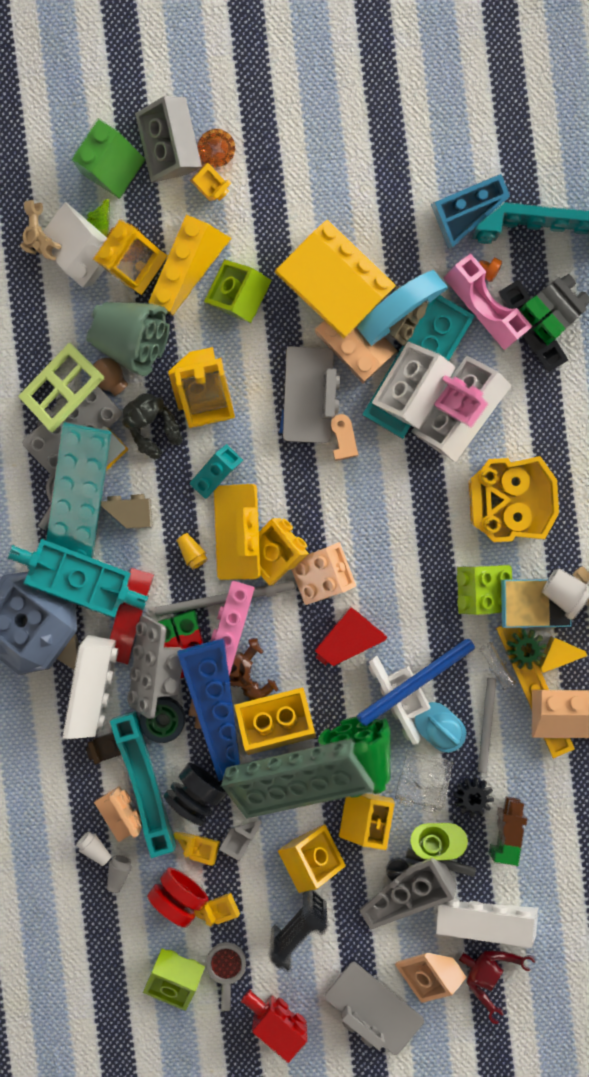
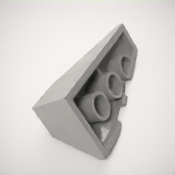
(413, 891)

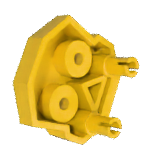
(533, 498)

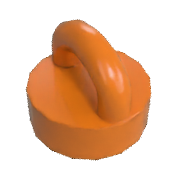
(491, 268)

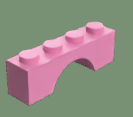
(468, 282)

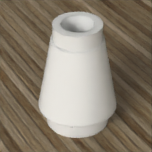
(93, 848)

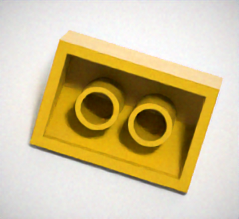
(275, 721)

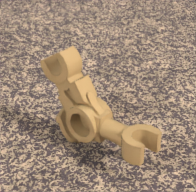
(33, 234)

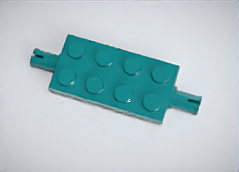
(77, 578)

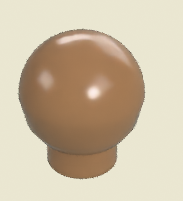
(112, 375)

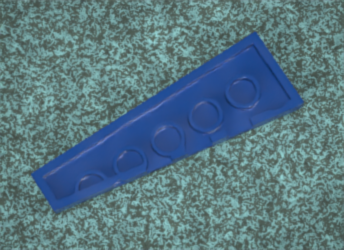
(210, 689)

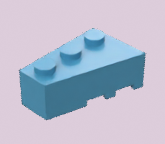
(467, 208)

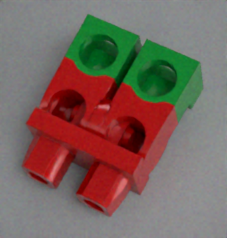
(187, 629)

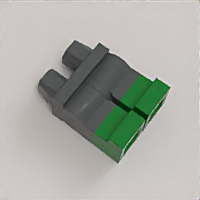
(560, 302)

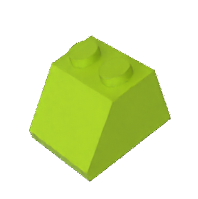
(238, 290)
(174, 979)

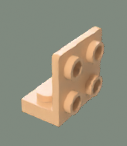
(323, 574)
(119, 814)

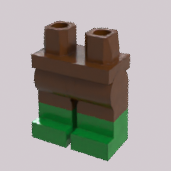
(510, 832)

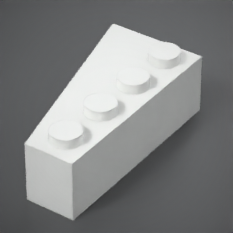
(488, 922)

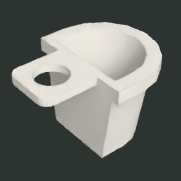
(566, 592)

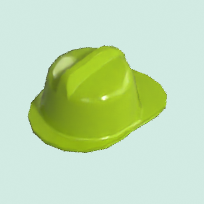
(439, 841)

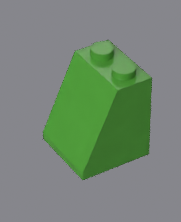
(108, 159)

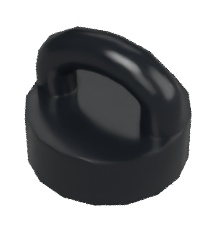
(396, 867)

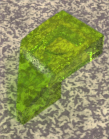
(101, 217)

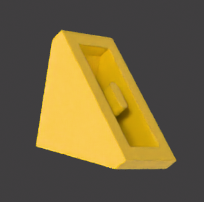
(558, 654)

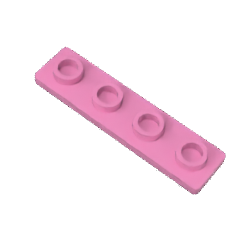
(233, 618)

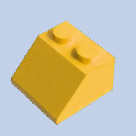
(311, 859)

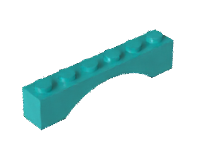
(144, 782)

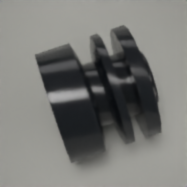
(192, 797)

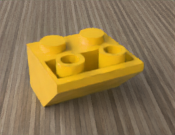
(367, 820)

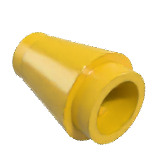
(191, 551)

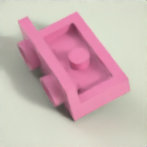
(461, 402)

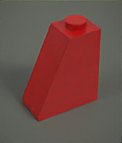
(348, 638)

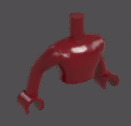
(486, 973)

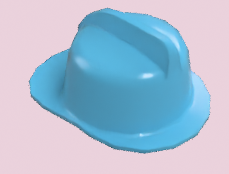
(441, 728)

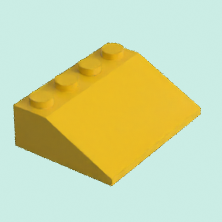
(335, 278)

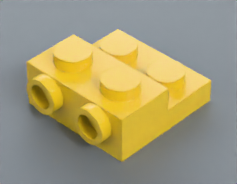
(279, 550)

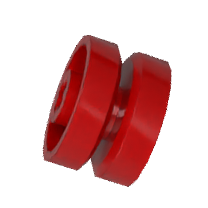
(177, 897)

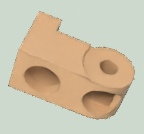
(343, 429)

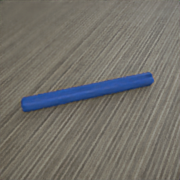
(415, 682)

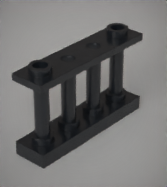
(308, 919)

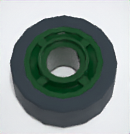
(164, 733)

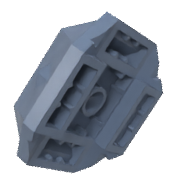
(48, 626)

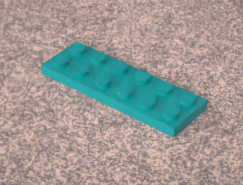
(437, 331)
(78, 488)

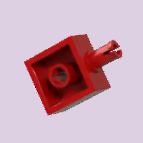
(277, 1025)

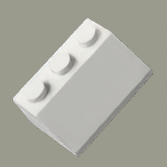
(413, 384)

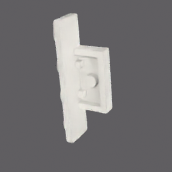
(407, 708)

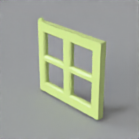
(74, 400)

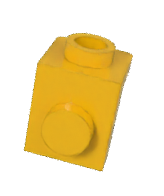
(210, 183)

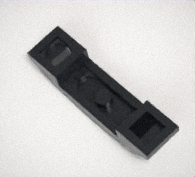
(549, 355)

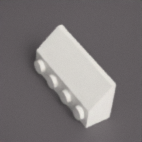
(450, 435)
(90, 687)

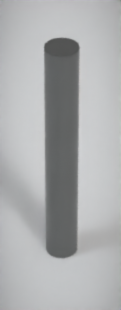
(453, 866)

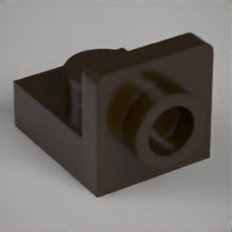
(102, 748)

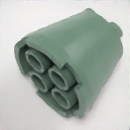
(130, 333)

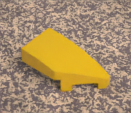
(198, 848)
(219, 910)

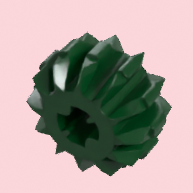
(519, 654)

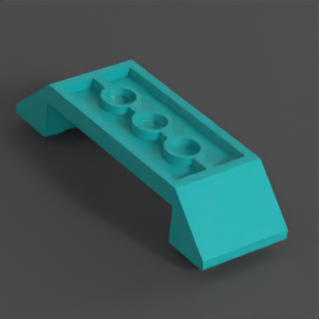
(534, 217)

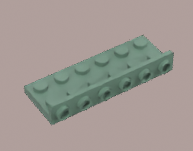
(296, 779)

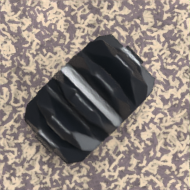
(473, 788)

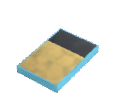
(528, 607)

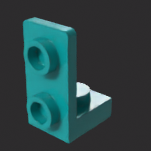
(215, 471)

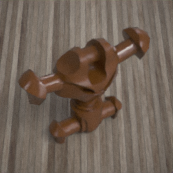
(241, 672)

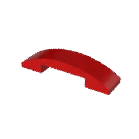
(128, 616)

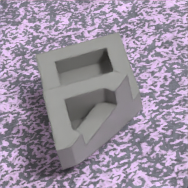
(239, 839)

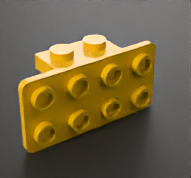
(237, 532)

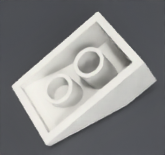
(78, 243)

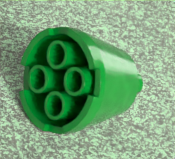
(370, 747)

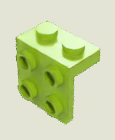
(481, 588)

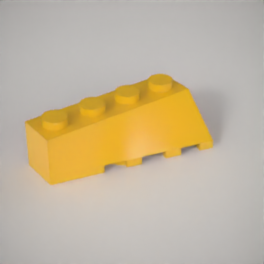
(187, 262)

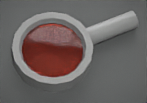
(226, 965)

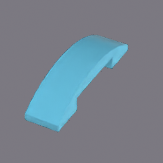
(399, 304)

